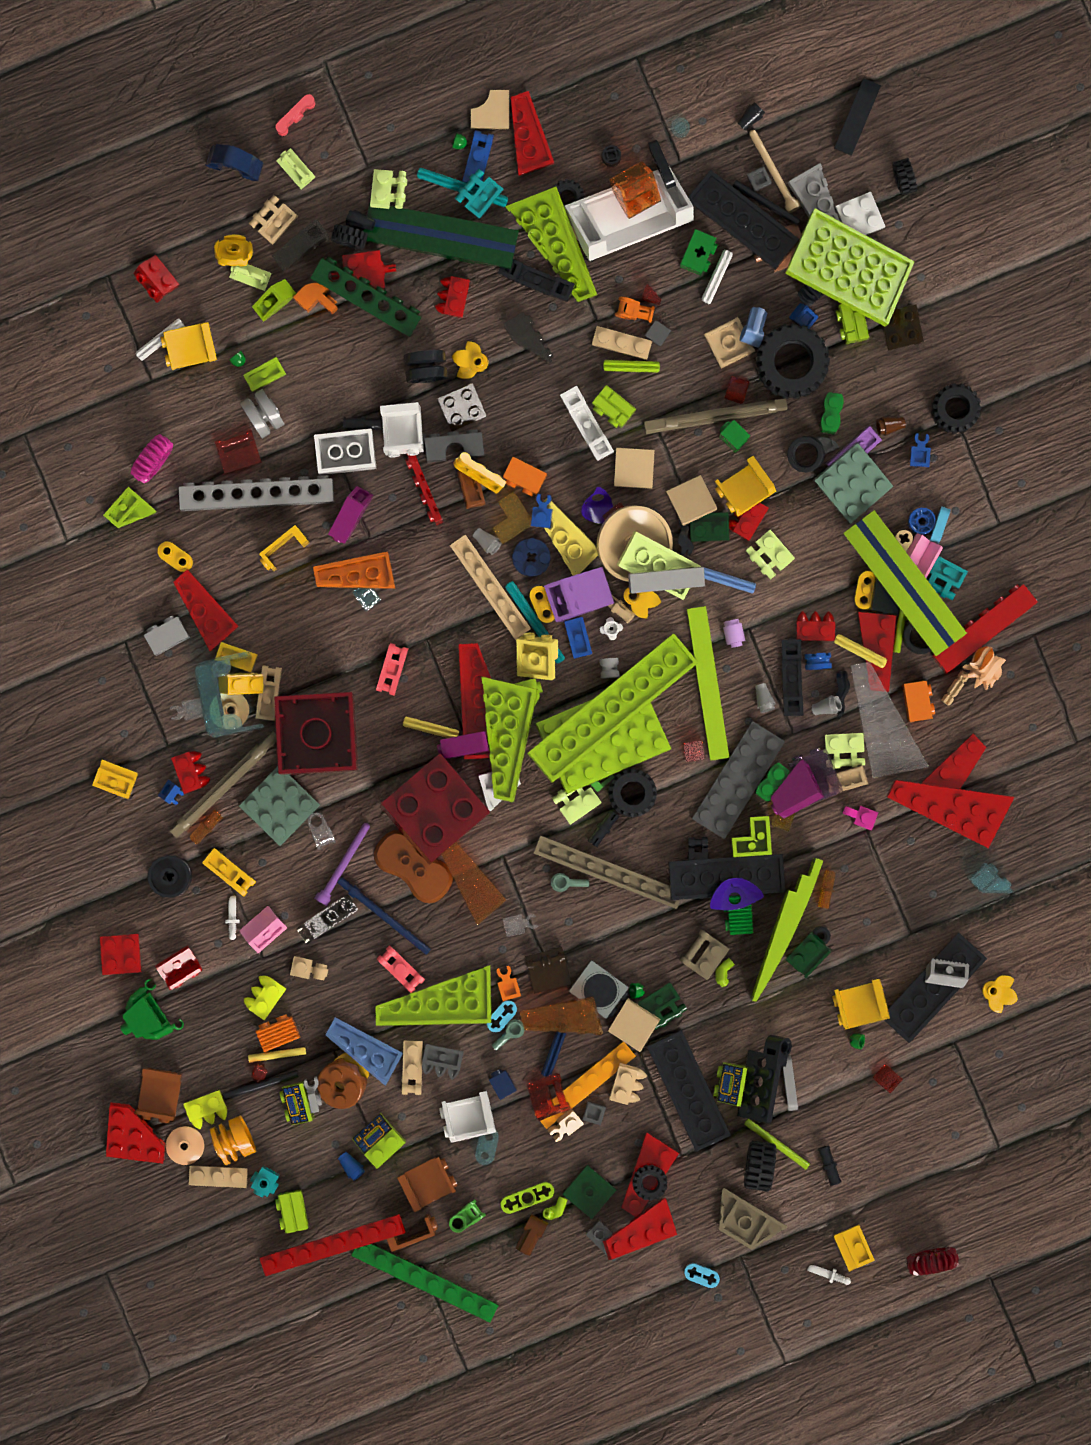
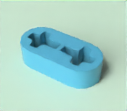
(941, 521)
(505, 1019)
(704, 1271)

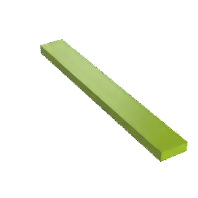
(708, 683)

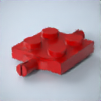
(368, 266)

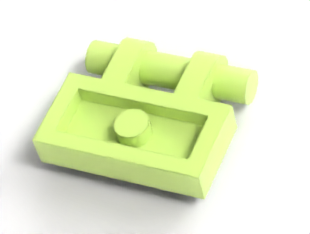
(382, 186)
(775, 552)
(845, 743)
(579, 806)

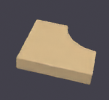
(493, 113)

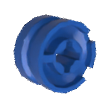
(929, 518)
(818, 661)

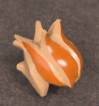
(984, 667)

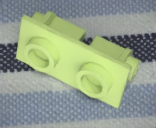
(295, 168)
(251, 276)

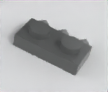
(442, 1059)

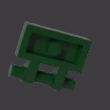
(660, 1000)

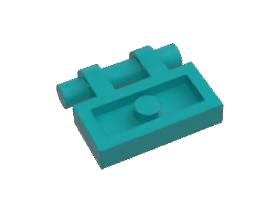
(483, 198)
(949, 573)

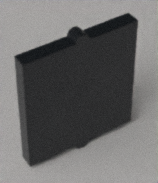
(882, 600)

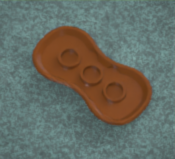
(399, 857)

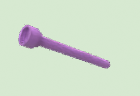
(324, 895)

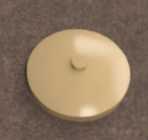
(618, 530)

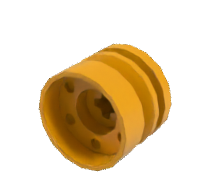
(232, 1140)

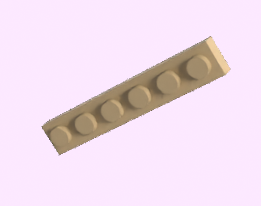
(490, 587)

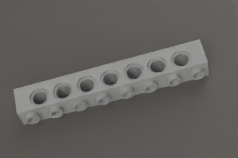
(324, 496)

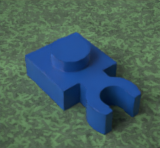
(920, 455)
(542, 515)

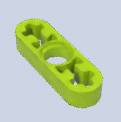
(511, 1197)

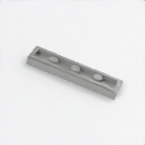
(666, 579)

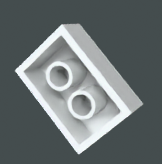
(345, 451)

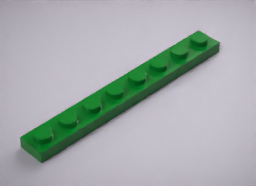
(426, 1281)

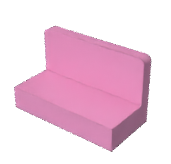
(924, 553)
(262, 929)

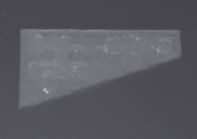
(885, 733)

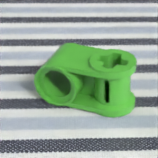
(467, 1216)

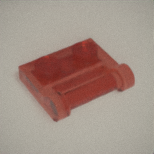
(241, 457)
(542, 1098)

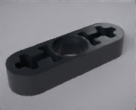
(661, 164)

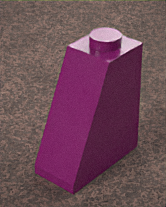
(350, 514)
(463, 745)
(796, 791)

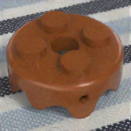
(347, 1074)

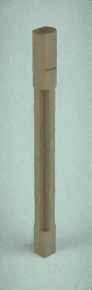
(715, 416)
(223, 785)

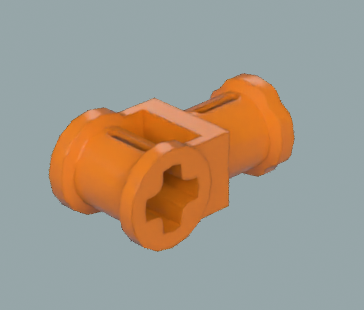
(634, 310)

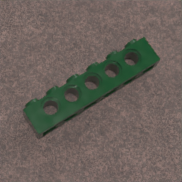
(405, 326)

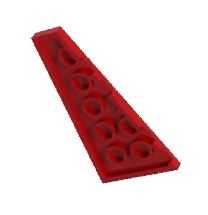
(472, 700)

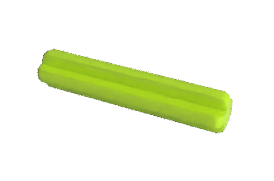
(631, 366)

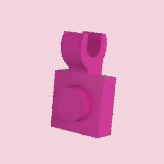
(863, 817)

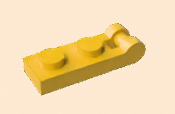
(479, 473)
(228, 871)

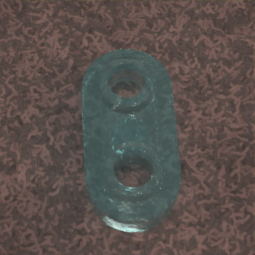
(486, 1146)

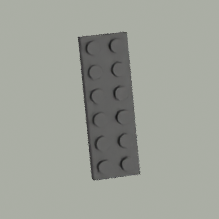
(738, 780)

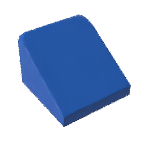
(803, 316)

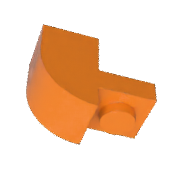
(312, 294)

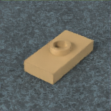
(852, 778)

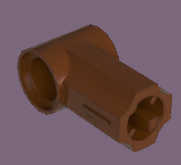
(532, 1232)

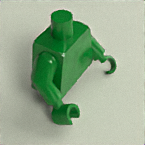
(145, 1017)

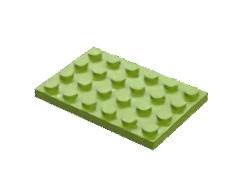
(849, 267)
(628, 746)

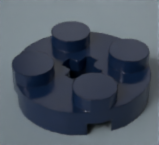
(520, 557)

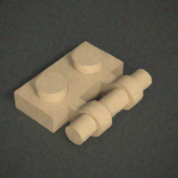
(277, 223)

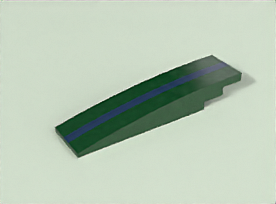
(443, 236)

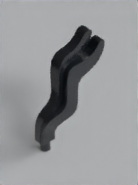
(683, 540)
(843, 689)

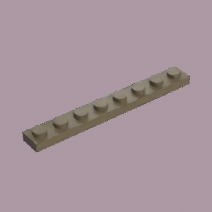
(605, 871)

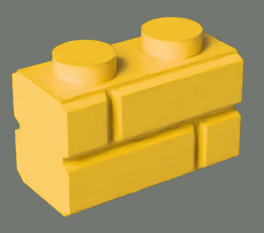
(241, 683)

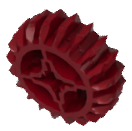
(932, 1261)

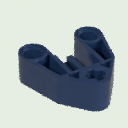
(236, 159)

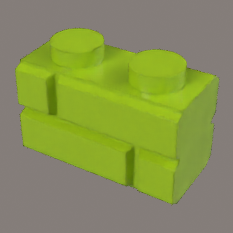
(853, 325)
(613, 407)
(293, 1211)

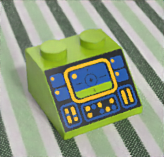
(730, 1083)
(297, 1103)
(379, 1140)

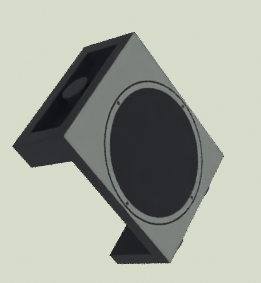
(603, 986)

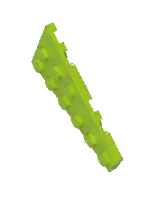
(552, 234)
(508, 724)
(450, 1002)

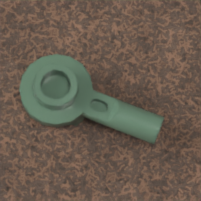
(561, 882)
(514, 1029)

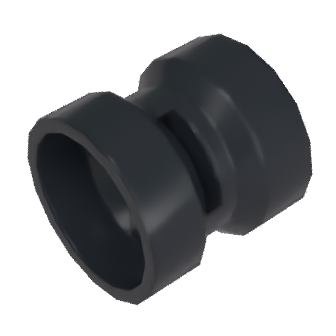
(613, 158)

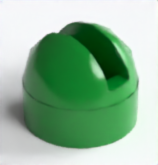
(459, 141)
(238, 359)
(636, 990)
(858, 1041)

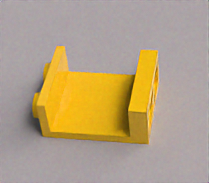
(188, 346)
(745, 488)
(294, 531)
(861, 1005)

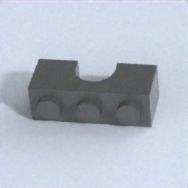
(437, 445)

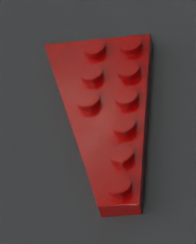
(961, 810)

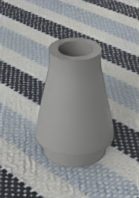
(487, 541)
(764, 699)
(829, 705)

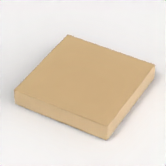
(726, 344)
(634, 468)
(691, 500)
(634, 1025)

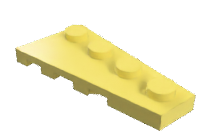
(570, 541)

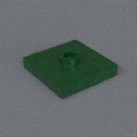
(589, 1191)

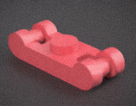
(295, 114)
(392, 669)
(400, 969)

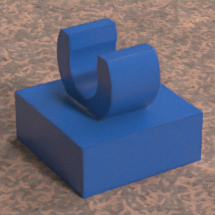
(169, 792)

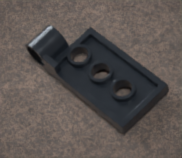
(776, 1054)

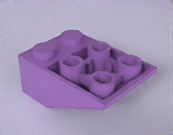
(579, 594)

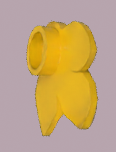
(467, 360)
(642, 602)
(1002, 993)

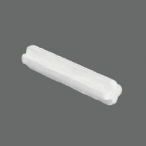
(717, 276)
(155, 343)

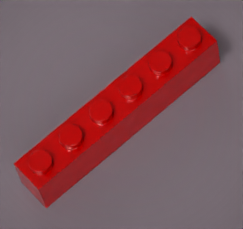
(986, 627)

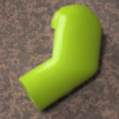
(721, 972)
(555, 1211)

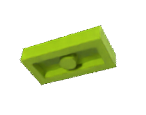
(264, 374)

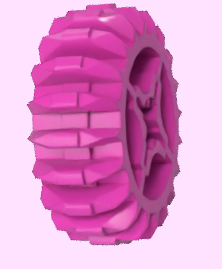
(151, 458)

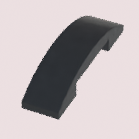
(857, 117)
(538, 280)
(792, 677)

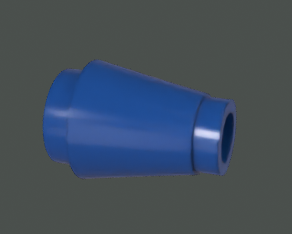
(351, 1166)

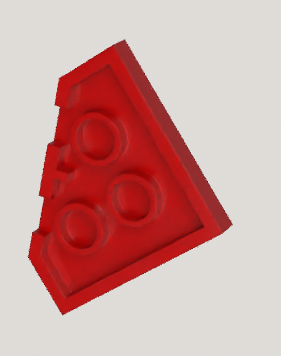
(131, 1136)

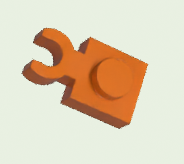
(508, 987)

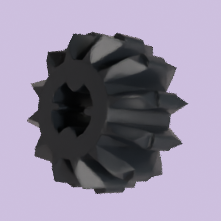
(809, 295)

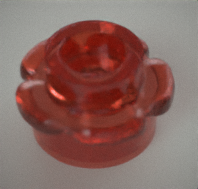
(259, 1072)

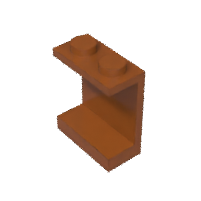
(159, 1095)
(427, 1183)
(395, 1244)

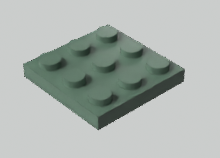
(853, 483)
(279, 806)

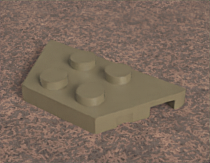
(745, 1221)

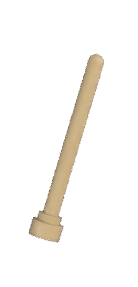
(791, 203)

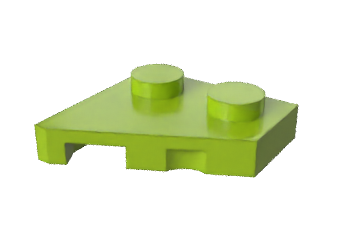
(128, 509)

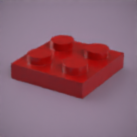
(120, 954)

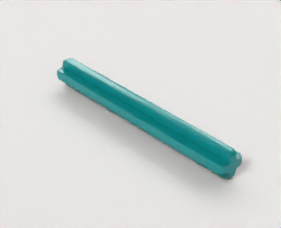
(453, 184)
(529, 614)

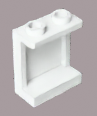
(402, 429)
(468, 1118)

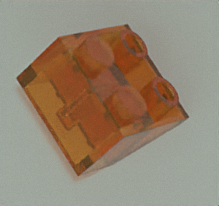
(635, 189)

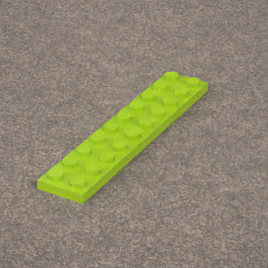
(612, 708)

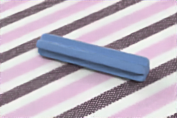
(729, 580)

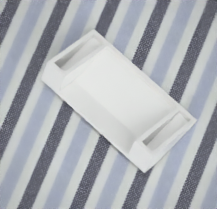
(605, 227)

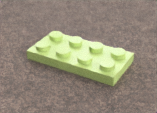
(647, 555)

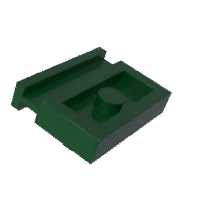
(710, 528)
(808, 954)

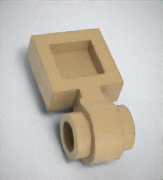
(303, 967)

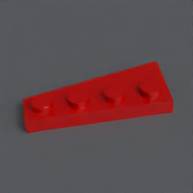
(530, 141)
(426, 496)
(207, 614)
(878, 636)
(958, 765)
(651, 1153)
(648, 1228)

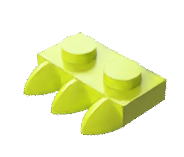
(265, 997)
(206, 1108)

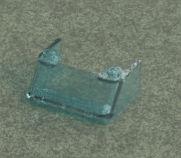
(215, 721)

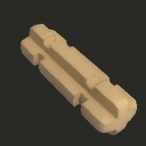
(954, 689)

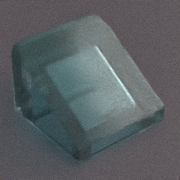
(367, 597)

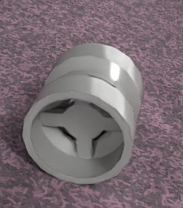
(609, 668)

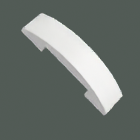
(586, 423)

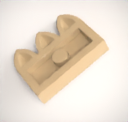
(625, 1083)

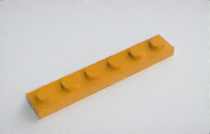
(592, 1079)

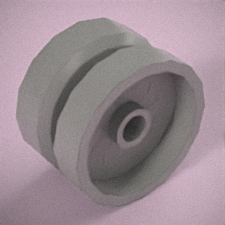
(262, 413)

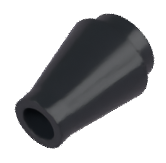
(751, 116)
(359, 221)

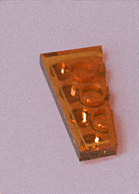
(474, 886)
(565, 1017)

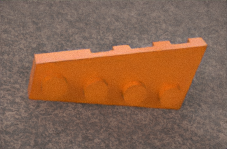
(359, 572)

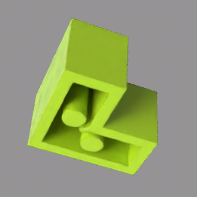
(759, 841)

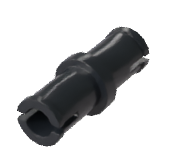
(363, 423)
(603, 828)
(829, 1165)

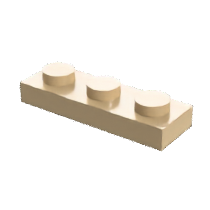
(621, 343)
(218, 1176)

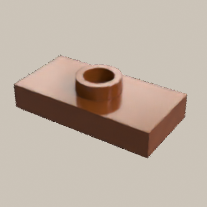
(471, 491)

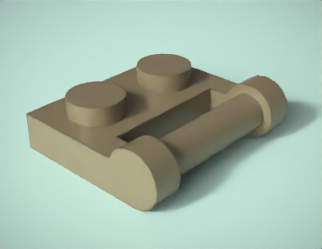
(710, 957)

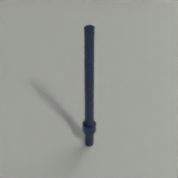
(355, 892)

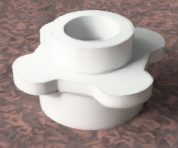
(606, 628)

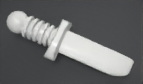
(232, 917)
(829, 1274)

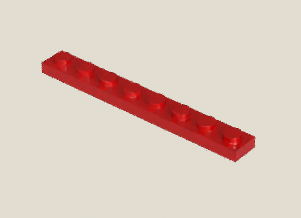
(332, 1245)

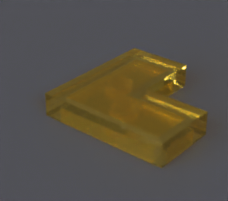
(517, 520)

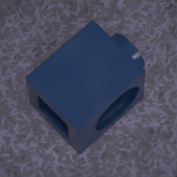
(502, 1083)

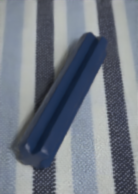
(553, 1054)

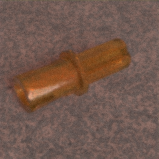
(206, 827)
(826, 889)

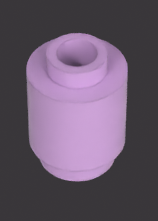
(733, 633)

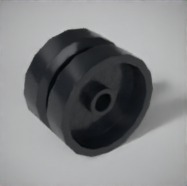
(425, 366)
(158, 876)

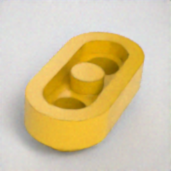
(175, 556)
(864, 590)
(541, 605)

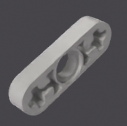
(789, 1083)

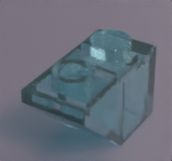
(988, 881)

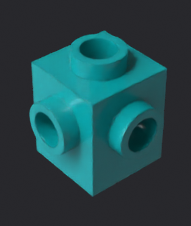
(267, 1175)

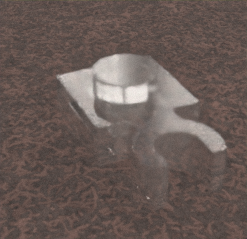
(190, 710)
(515, 924)

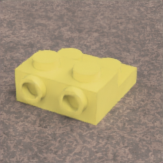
(536, 656)

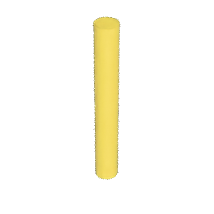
(277, 1054)

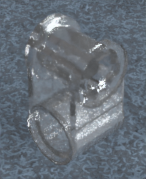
(321, 831)

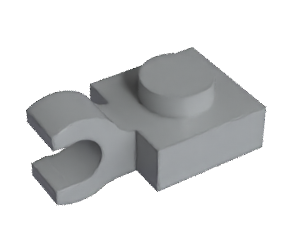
(314, 1099)

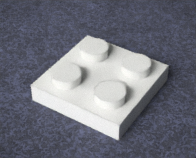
(861, 214)

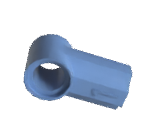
(753, 330)

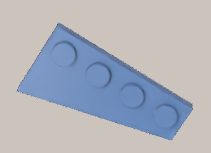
(367, 1051)

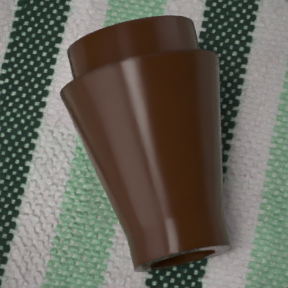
(888, 425)

